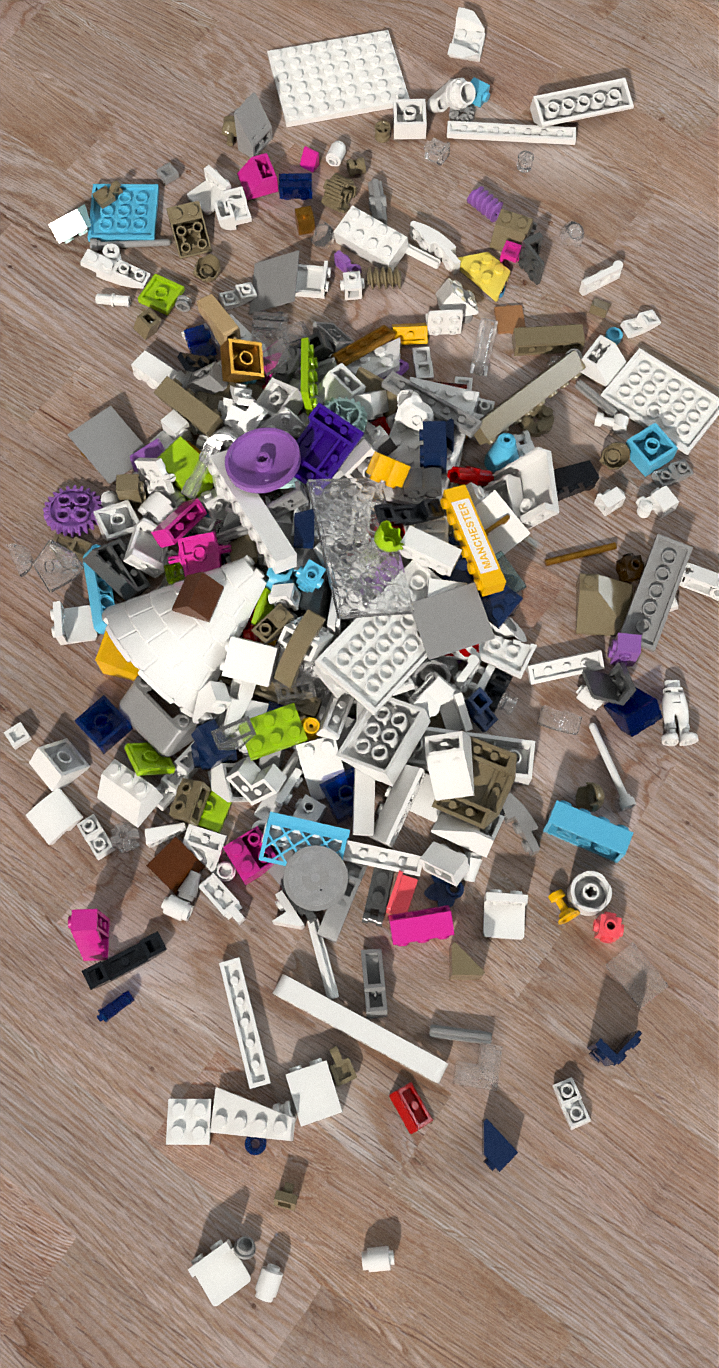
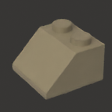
(510, 228)

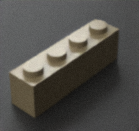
(547, 339)
(188, 406)

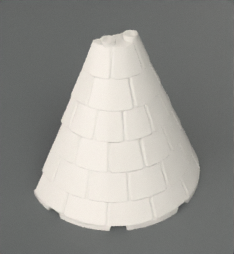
(179, 651)

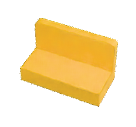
(411, 333)

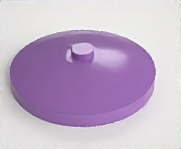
(262, 460)

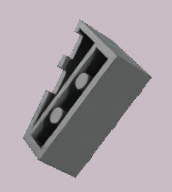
(122, 577)

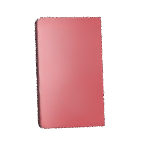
(401, 894)

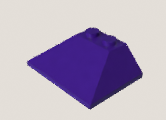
(325, 444)

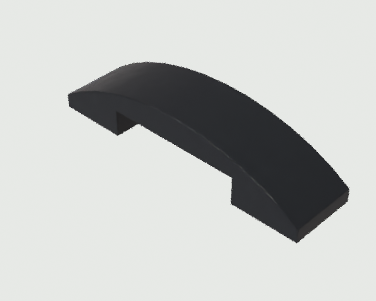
(409, 514)
(125, 961)

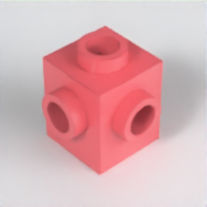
(602, 931)

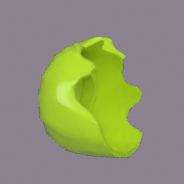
(388, 538)

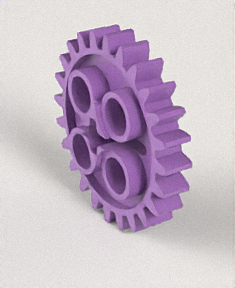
(72, 510)

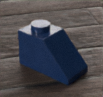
(495, 1147)

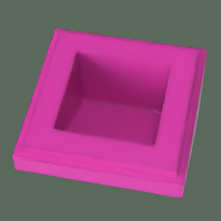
(309, 159)

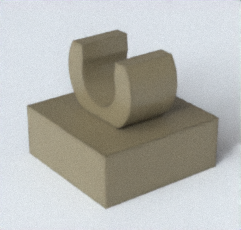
(285, 1198)

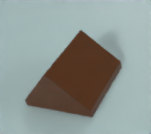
(198, 596)

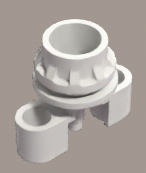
(454, 94)

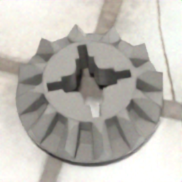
(467, 116)

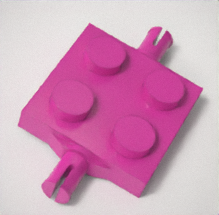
(199, 553)

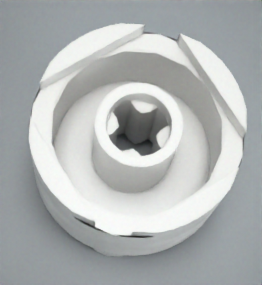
(156, 508)
(599, 889)

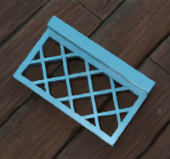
(302, 826)

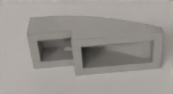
(374, 983)

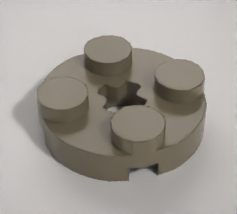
(546, 418)

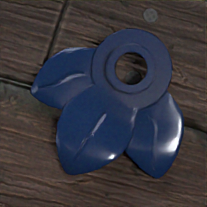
(441, 892)

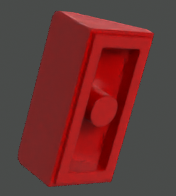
(410, 1108)

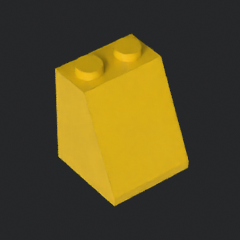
(112, 662)

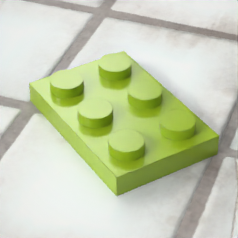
(275, 731)

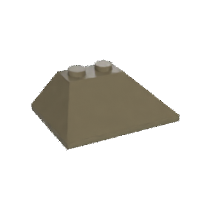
(493, 777)

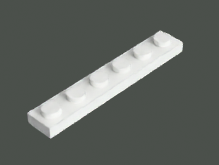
(244, 1023)

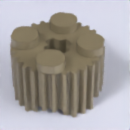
(338, 193)

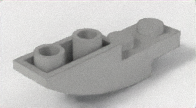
(523, 823)
(336, 915)

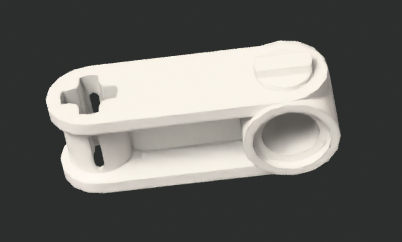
(701, 581)

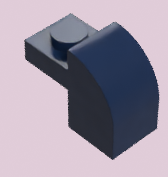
(478, 709)

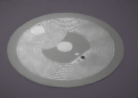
(315, 878)

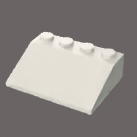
(384, 741)
(397, 806)

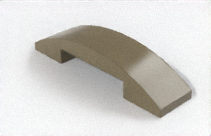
(298, 647)

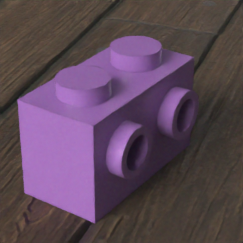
(625, 649)

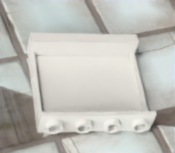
(537, 481)

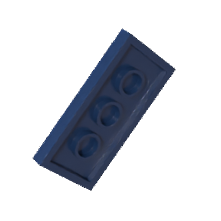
(497, 605)

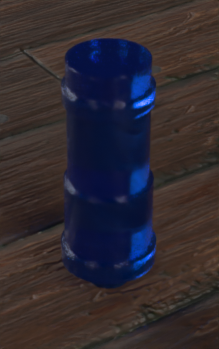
(115, 1006)

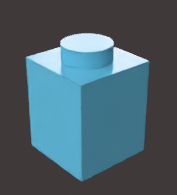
(482, 92)

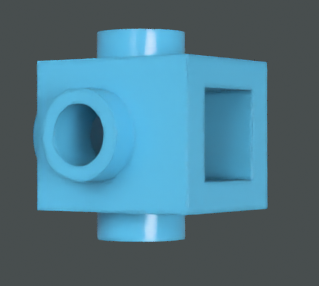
(310, 576)

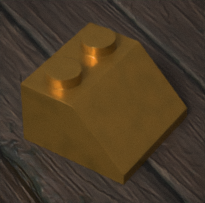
(241, 360)

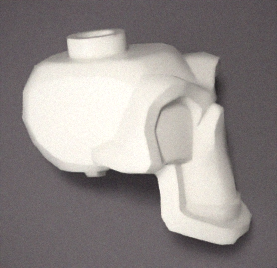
(412, 410)

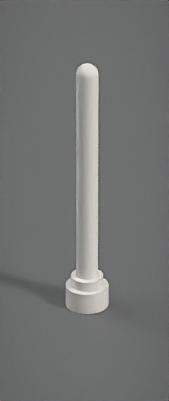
(626, 801)

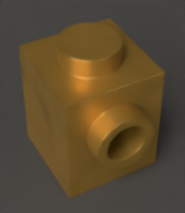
(304, 220)

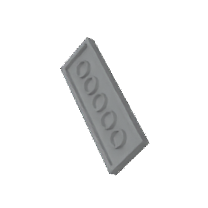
(656, 590)

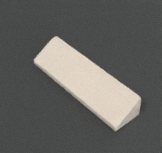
(335, 716)

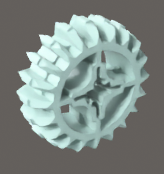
(349, 411)

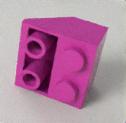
(258, 177)
(245, 854)

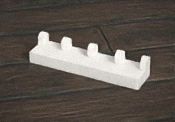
(564, 666)

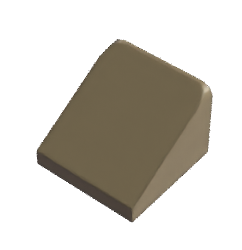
(599, 308)

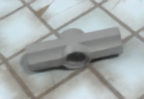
(377, 200)

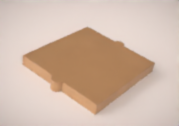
(509, 318)

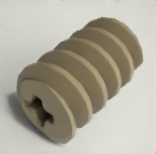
(383, 277)

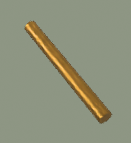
(580, 554)

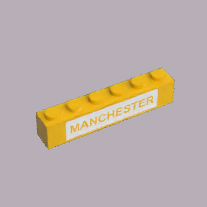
(473, 540)

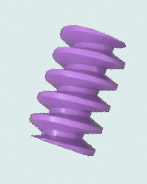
(485, 203)

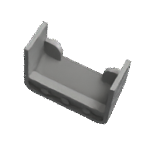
(153, 723)

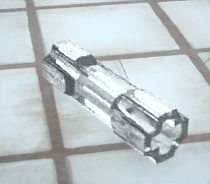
(194, 482)

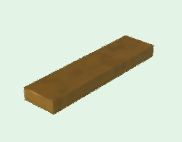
(364, 345)

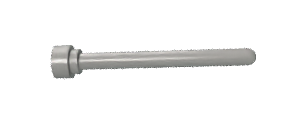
(97, 245)

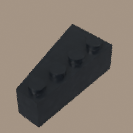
(575, 479)

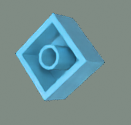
(651, 449)

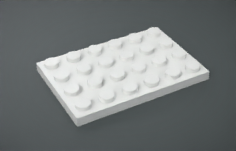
(657, 393)

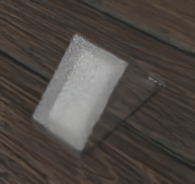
(234, 735)

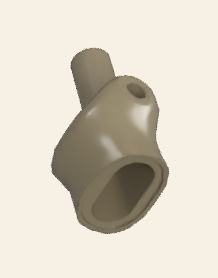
(228, 129)

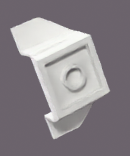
(467, 37)

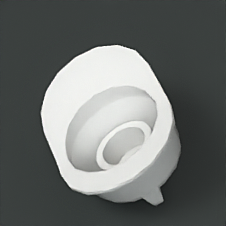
(509, 629)

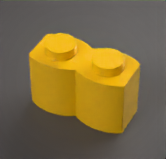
(387, 469)

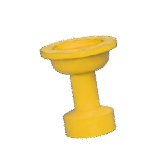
(310, 727)
(566, 913)

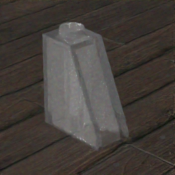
(483, 347)

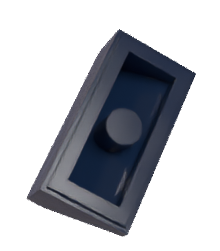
(304, 529)

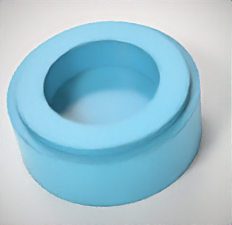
(614, 334)

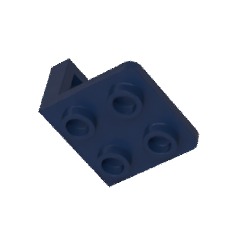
(603, 1053)

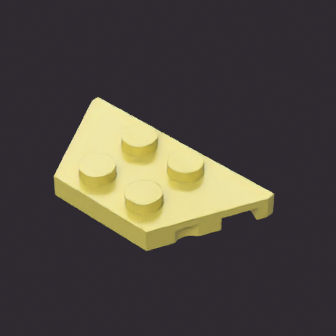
(485, 272)

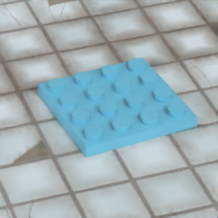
(129, 217)

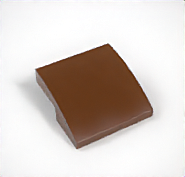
(174, 864)

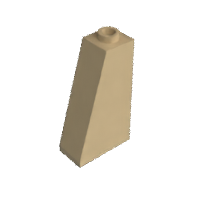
(218, 319)

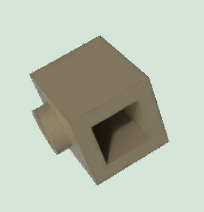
(147, 324)

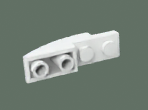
(435, 242)
(115, 272)

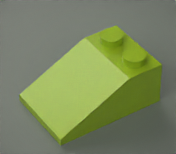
(181, 460)

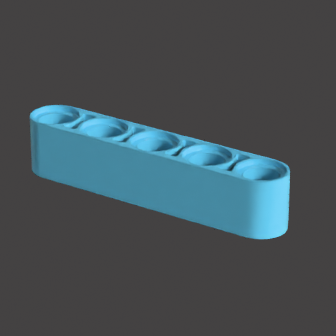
(99, 595)

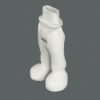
(674, 704)

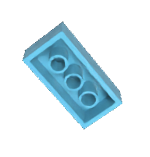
(588, 831)

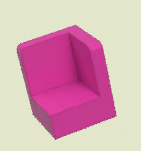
(510, 252)

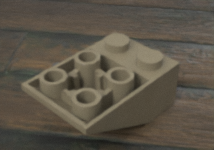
(189, 229)

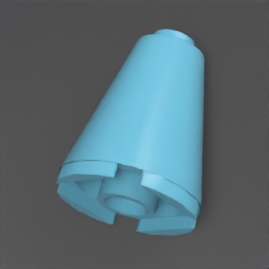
(501, 453)

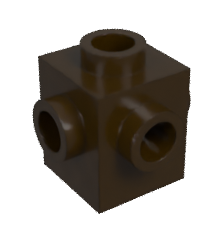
(629, 567)

